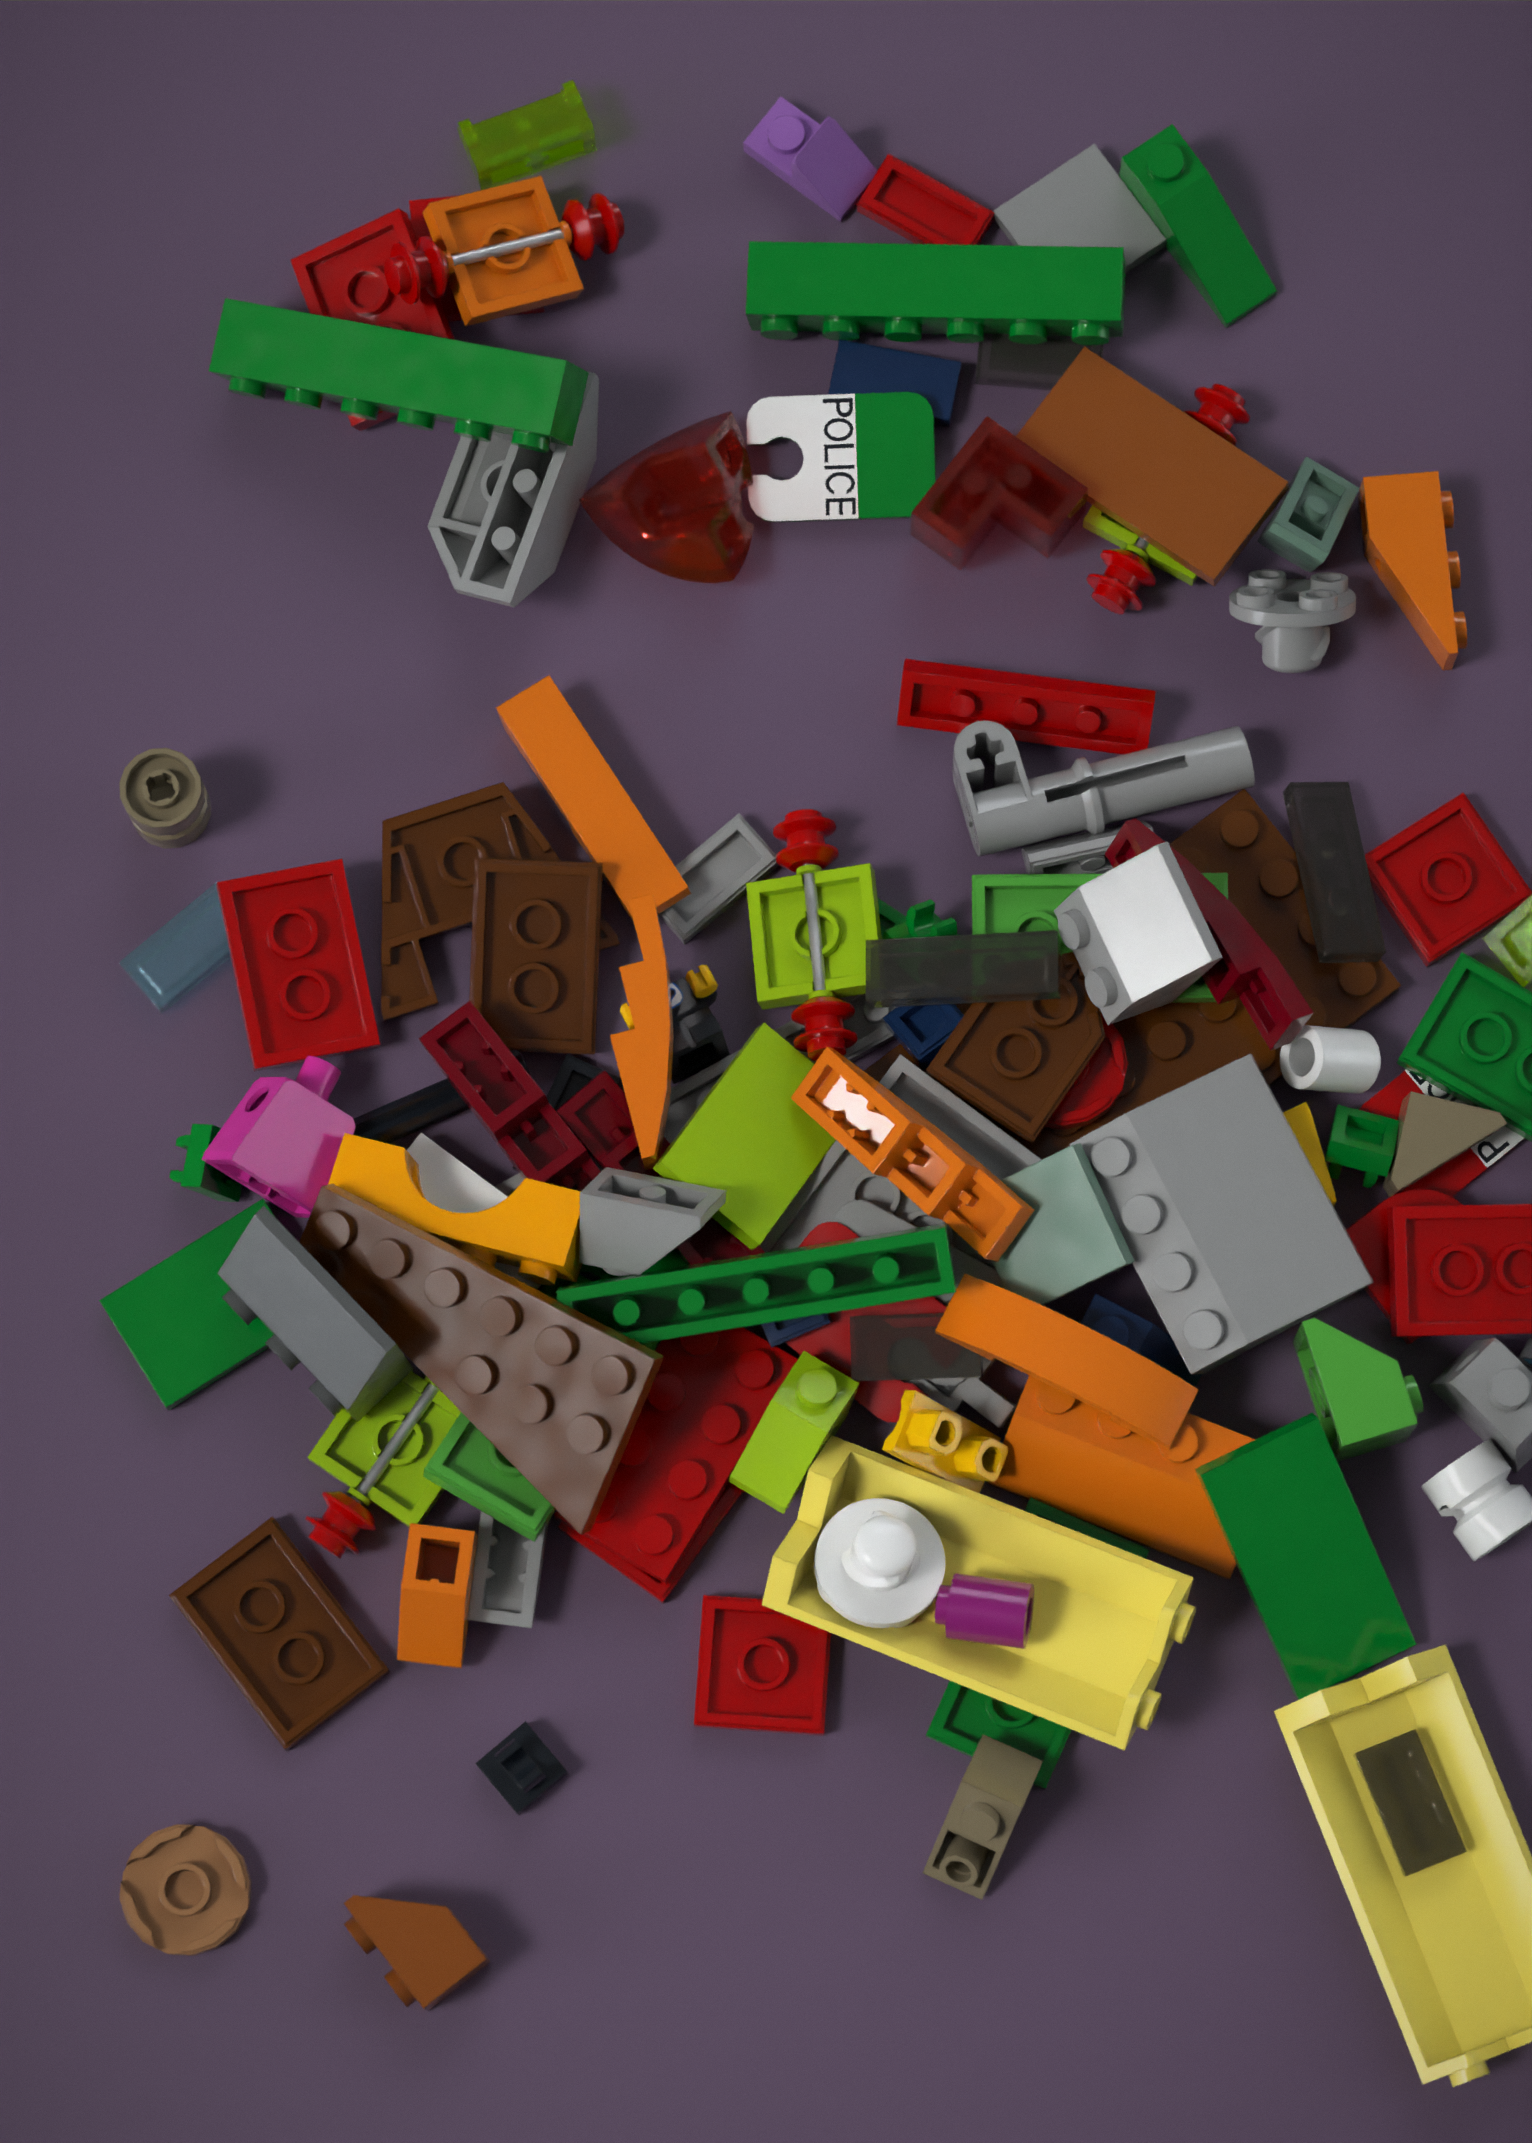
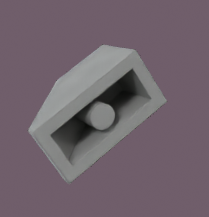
(639, 1218)

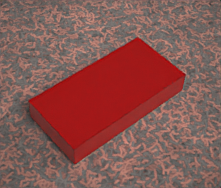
(922, 207)

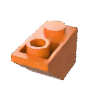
(436, 1595)

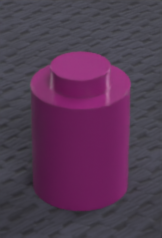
(986, 1610)

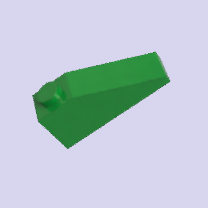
(1197, 225)

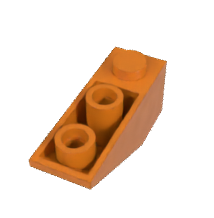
(1407, 547)

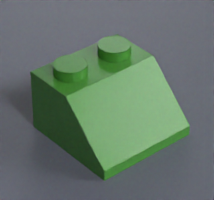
(1355, 1391)

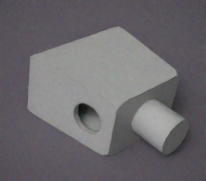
(1492, 1396)

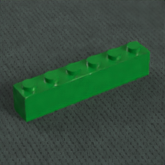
(935, 291)
(398, 373)
(770, 1285)

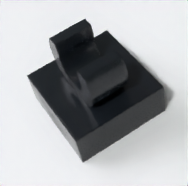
(521, 1768)

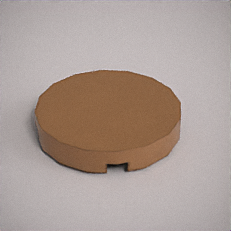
(185, 1890)

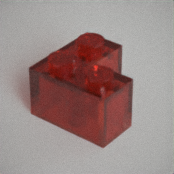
(993, 483)

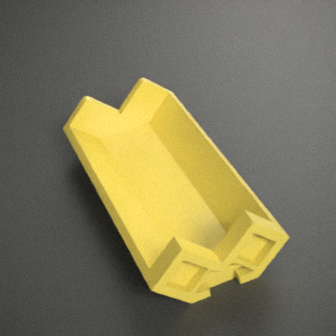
(1097, 1611)
(1454, 1934)

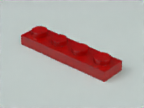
(1027, 705)

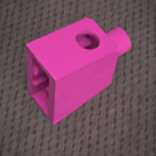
(284, 1137)

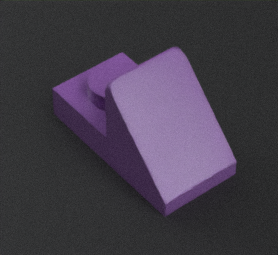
(811, 157)

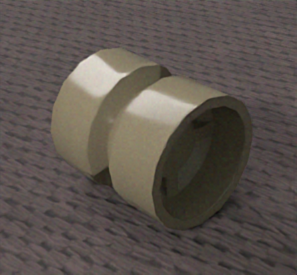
(165, 798)

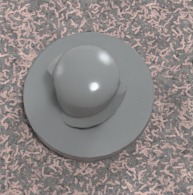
(1293, 615)

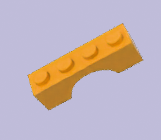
(528, 1230)

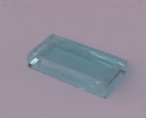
(180, 952)

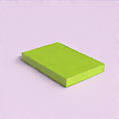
(751, 1138)

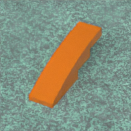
(646, 1051)
(912, 1154)

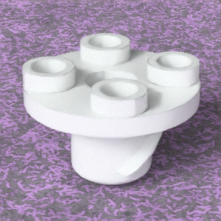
(879, 1563)

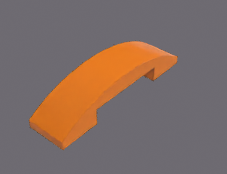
(1068, 1358)

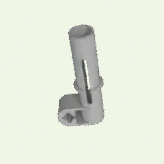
(1087, 794)

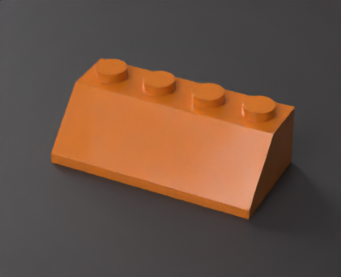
(1118, 1478)

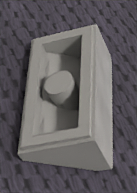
(1072, 854)

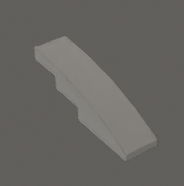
(506, 1575)

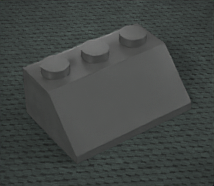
(311, 1318)

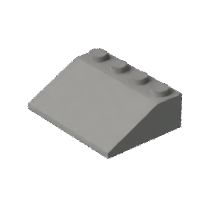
(1223, 1214)

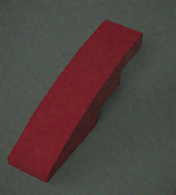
(1247, 964)
(508, 1101)
(605, 1128)

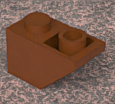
(421, 1943)

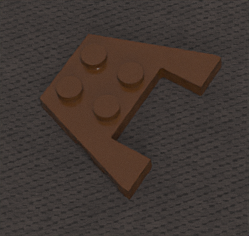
(432, 877)

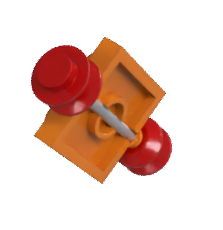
(503, 250)

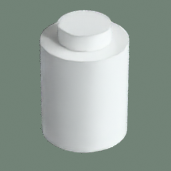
(1331, 1060)

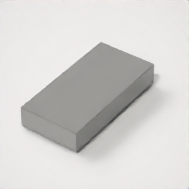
(718, 876)

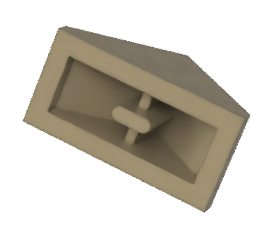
(1433, 1134)

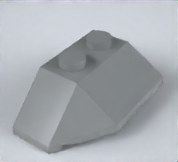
(512, 509)

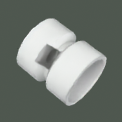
(1480, 1500)

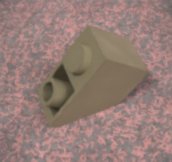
(982, 1816)

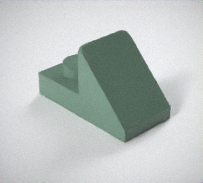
(1309, 516)

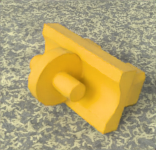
(945, 1443)

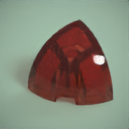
(681, 503)

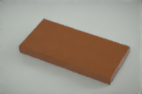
(1153, 466)

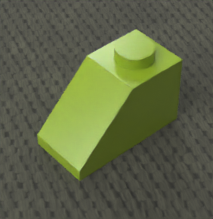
(794, 1431)

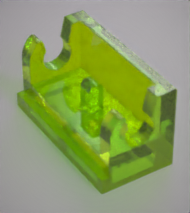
(528, 138)

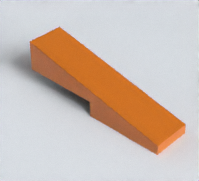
(590, 796)

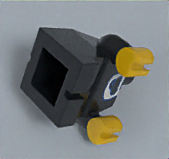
(696, 1032)

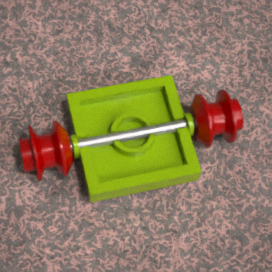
(1128, 566)
(813, 933)
(381, 1462)

